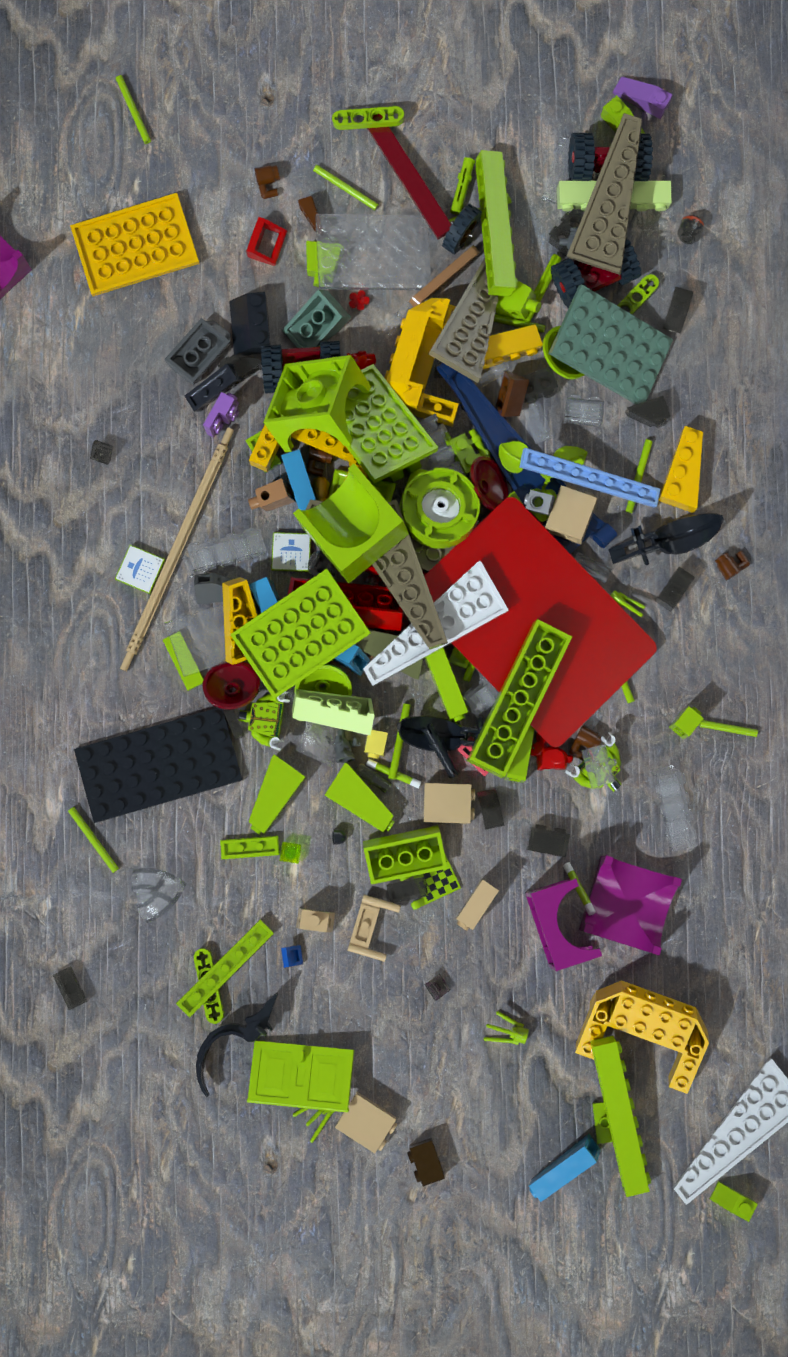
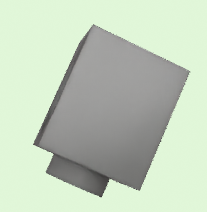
(548, 501)

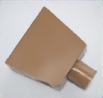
(278, 493)

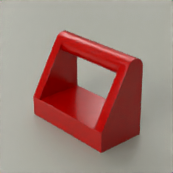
(256, 238)

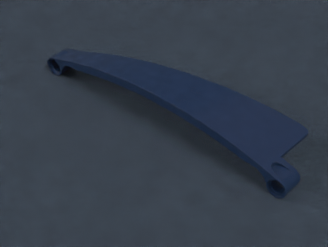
(496, 430)

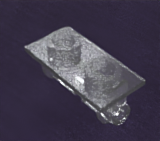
(537, 423)

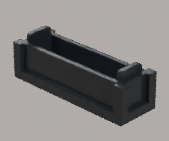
(212, 387)

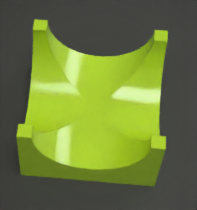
(314, 398)

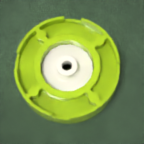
(440, 508)

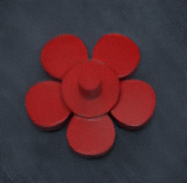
(358, 300)

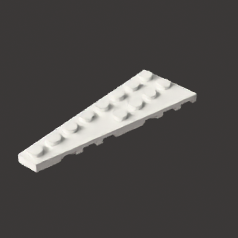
(460, 610)
(748, 1124)

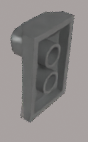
(198, 350)

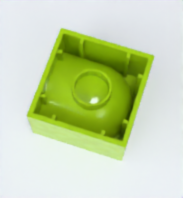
(353, 525)

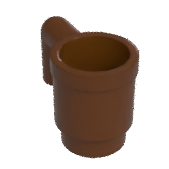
(264, 176)
(319, 456)
(728, 565)
(586, 738)

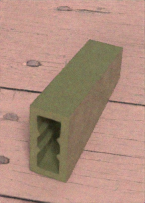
(378, 641)

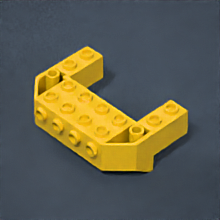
(413, 364)
(267, 447)
(652, 1019)

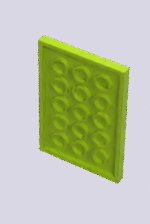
(384, 429)
(300, 633)

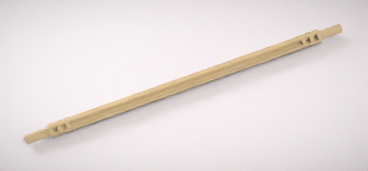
(176, 549)

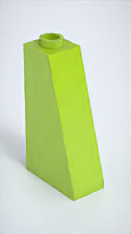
(446, 685)
(519, 765)
(275, 793)
(355, 796)

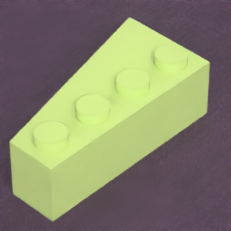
(334, 710)

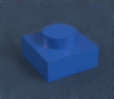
(292, 956)

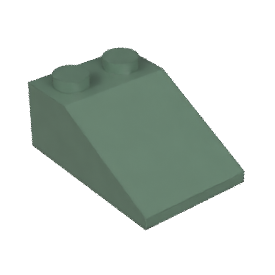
(316, 321)

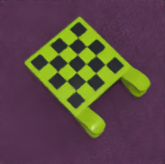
(438, 885)

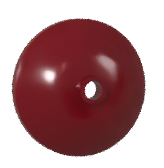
(488, 482)
(229, 678)

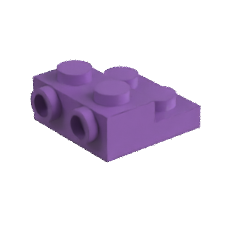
(223, 411)

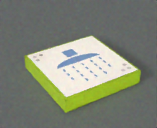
(290, 552)
(140, 569)

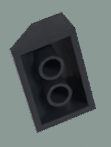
(249, 323)

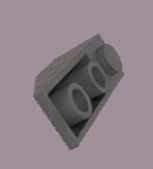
(209, 587)

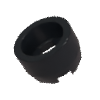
(338, 836)

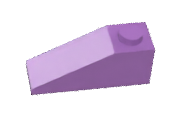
(644, 96)

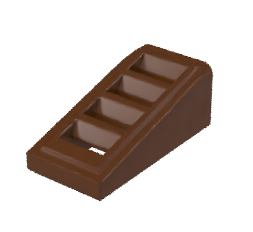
(309, 210)

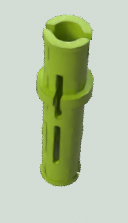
(462, 186)

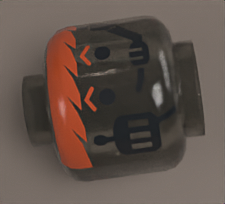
(690, 229)

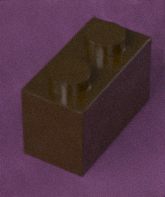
(426, 1162)

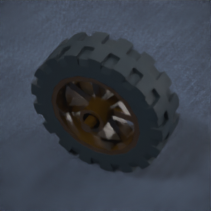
(461, 229)

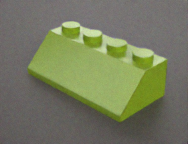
(404, 854)

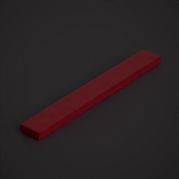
(410, 179)

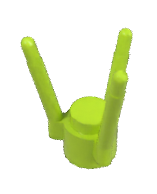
(621, 599)
(518, 1033)
(313, 1118)

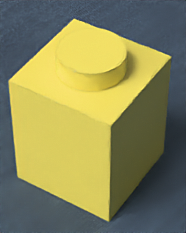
(376, 744)

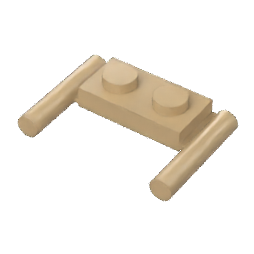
(365, 926)

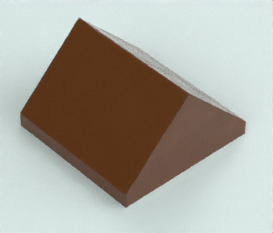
(511, 394)

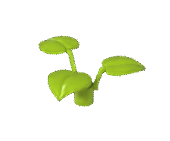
(510, 457)

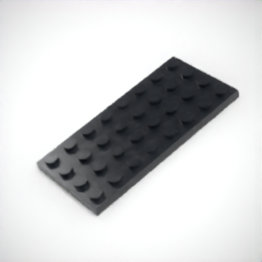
(158, 765)

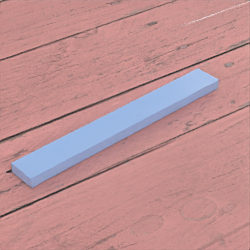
(589, 477)

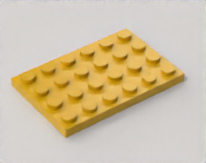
(134, 244)

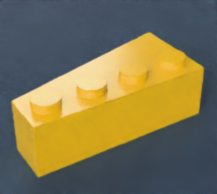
(512, 345)
(683, 475)
(238, 611)

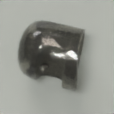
(319, 562)

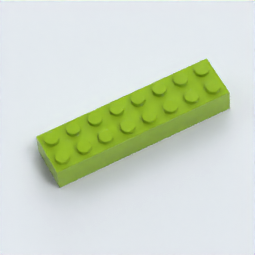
(519, 698)

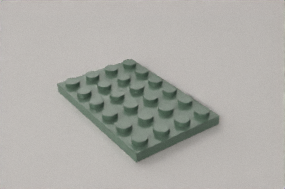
(610, 345)

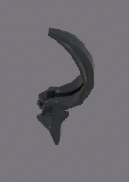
(672, 538)
(451, 732)
(250, 1033)

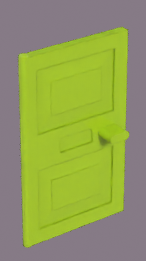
(301, 1076)

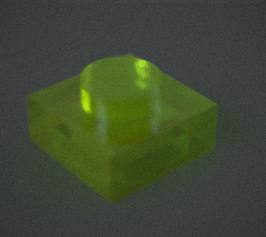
(290, 852)

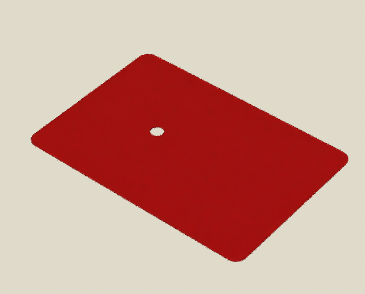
(549, 585)

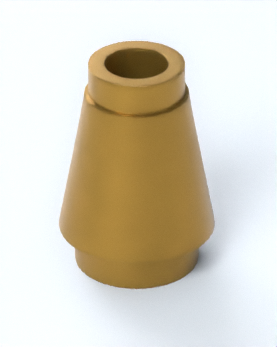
(320, 488)

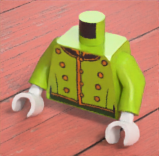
(265, 719)
(581, 776)

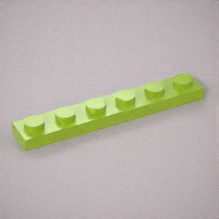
(224, 968)

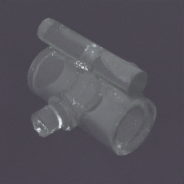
(599, 765)

